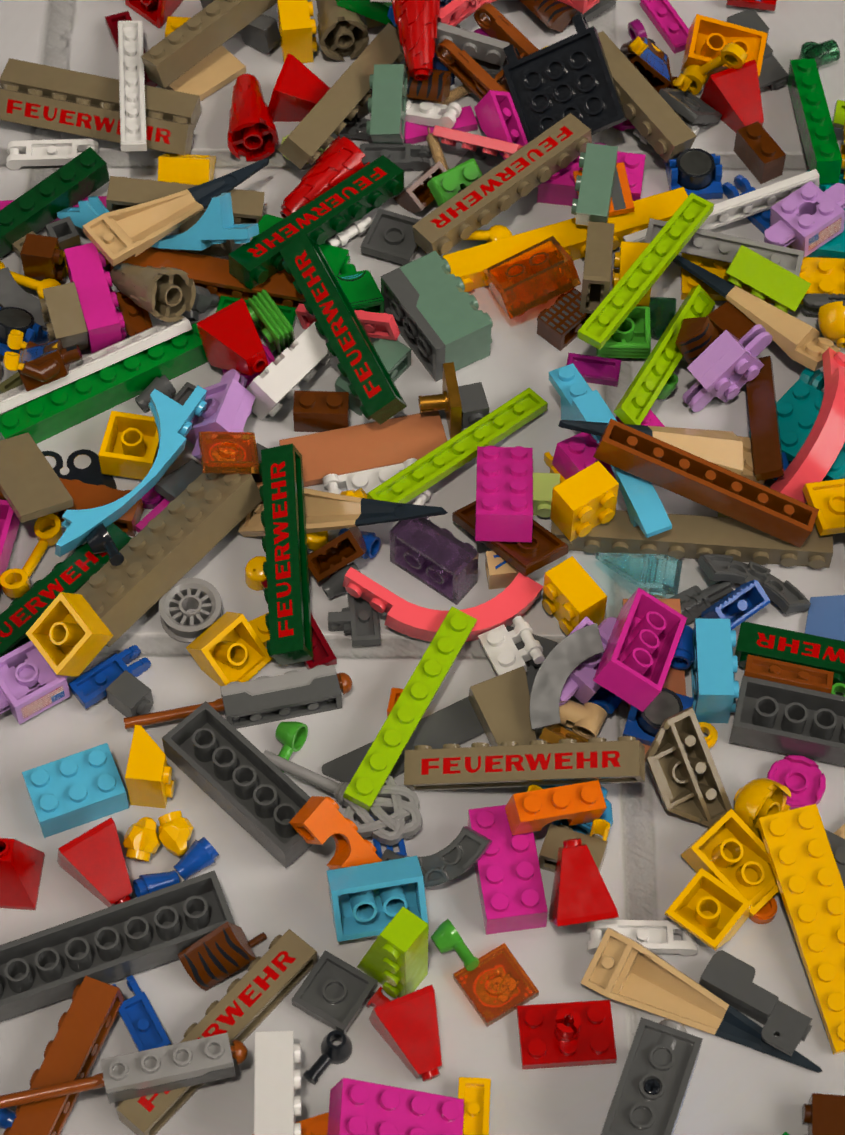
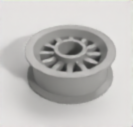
(186, 595)

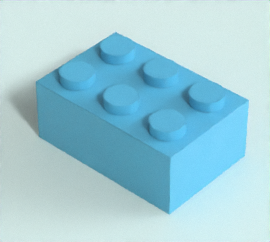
(714, 670)
(75, 790)
(371, 895)

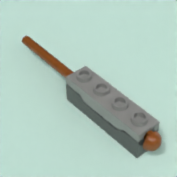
(267, 698)
(149, 1071)

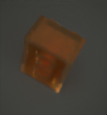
(532, 277)

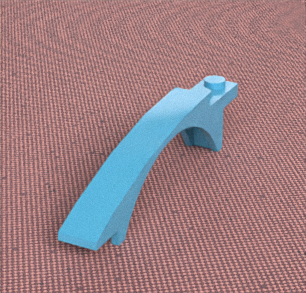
(212, 228)
(583, 404)
(173, 425)

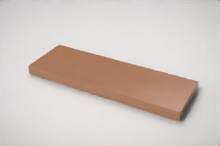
(368, 445)

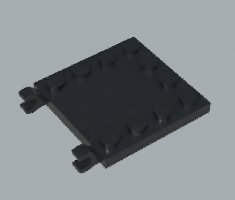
(564, 80)

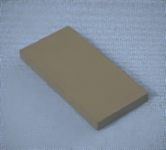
(30, 480)

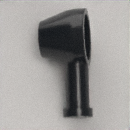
(101, 542)
(330, 1054)

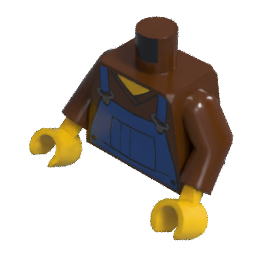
(653, 64)
(41, 362)

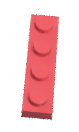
(472, 141)
(375, 324)

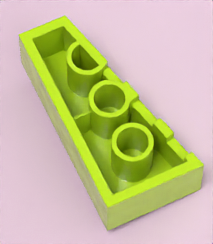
(399, 955)

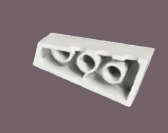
(287, 371)
(276, 1084)

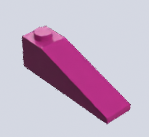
(499, 118)

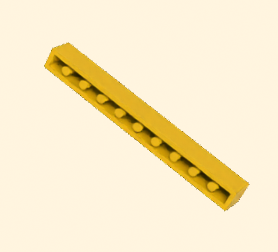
(472, 261)

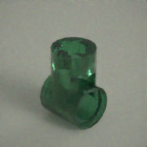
(823, 52)
(661, 313)

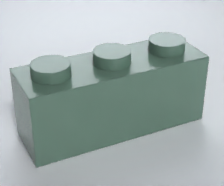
(388, 103)
(595, 184)
(396, 360)

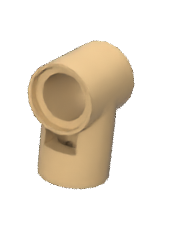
(583, 719)

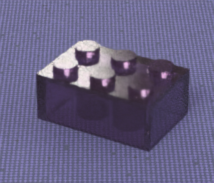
(434, 557)

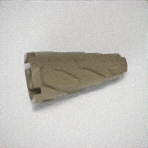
(340, 31)
(160, 291)

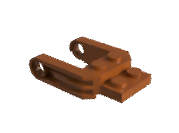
(467, 69)

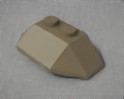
(686, 770)

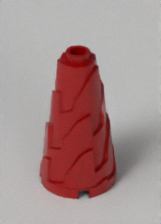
(417, 34)
(250, 125)
(332, 167)

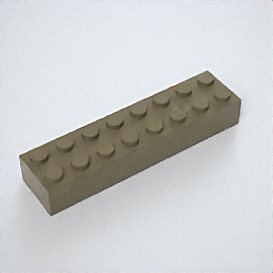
(169, 548)

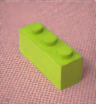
(767, 279)

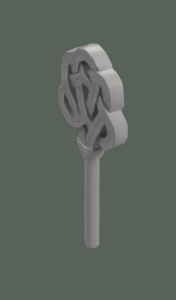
(392, 798)

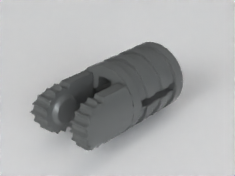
(814, 301)

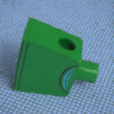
(361, 289)

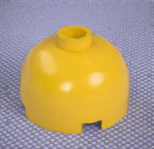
(832, 322)
(760, 799)

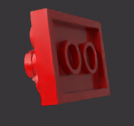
(566, 1034)

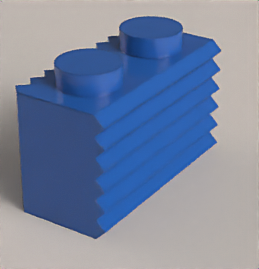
(739, 604)

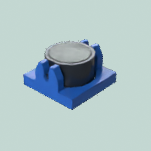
(695, 172)
(21, 320)
(650, 720)

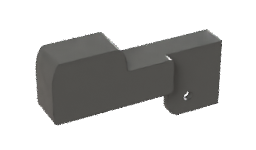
(260, 33)
(771, 73)
(733, 983)

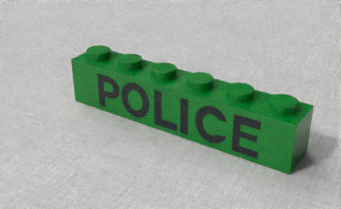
(814, 120)

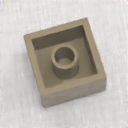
(65, 316)

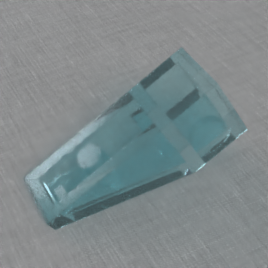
(650, 572)

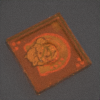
(228, 452)
(496, 985)

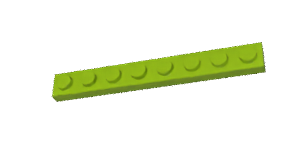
(645, 271)
(661, 361)
(460, 449)
(409, 709)

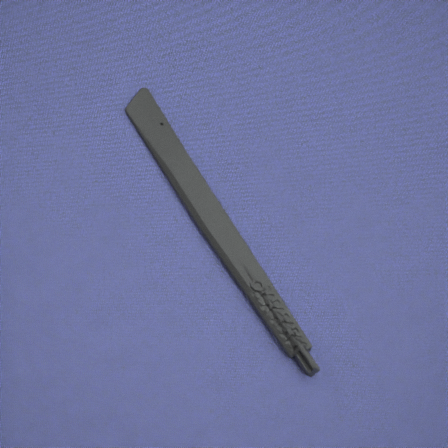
(459, 721)

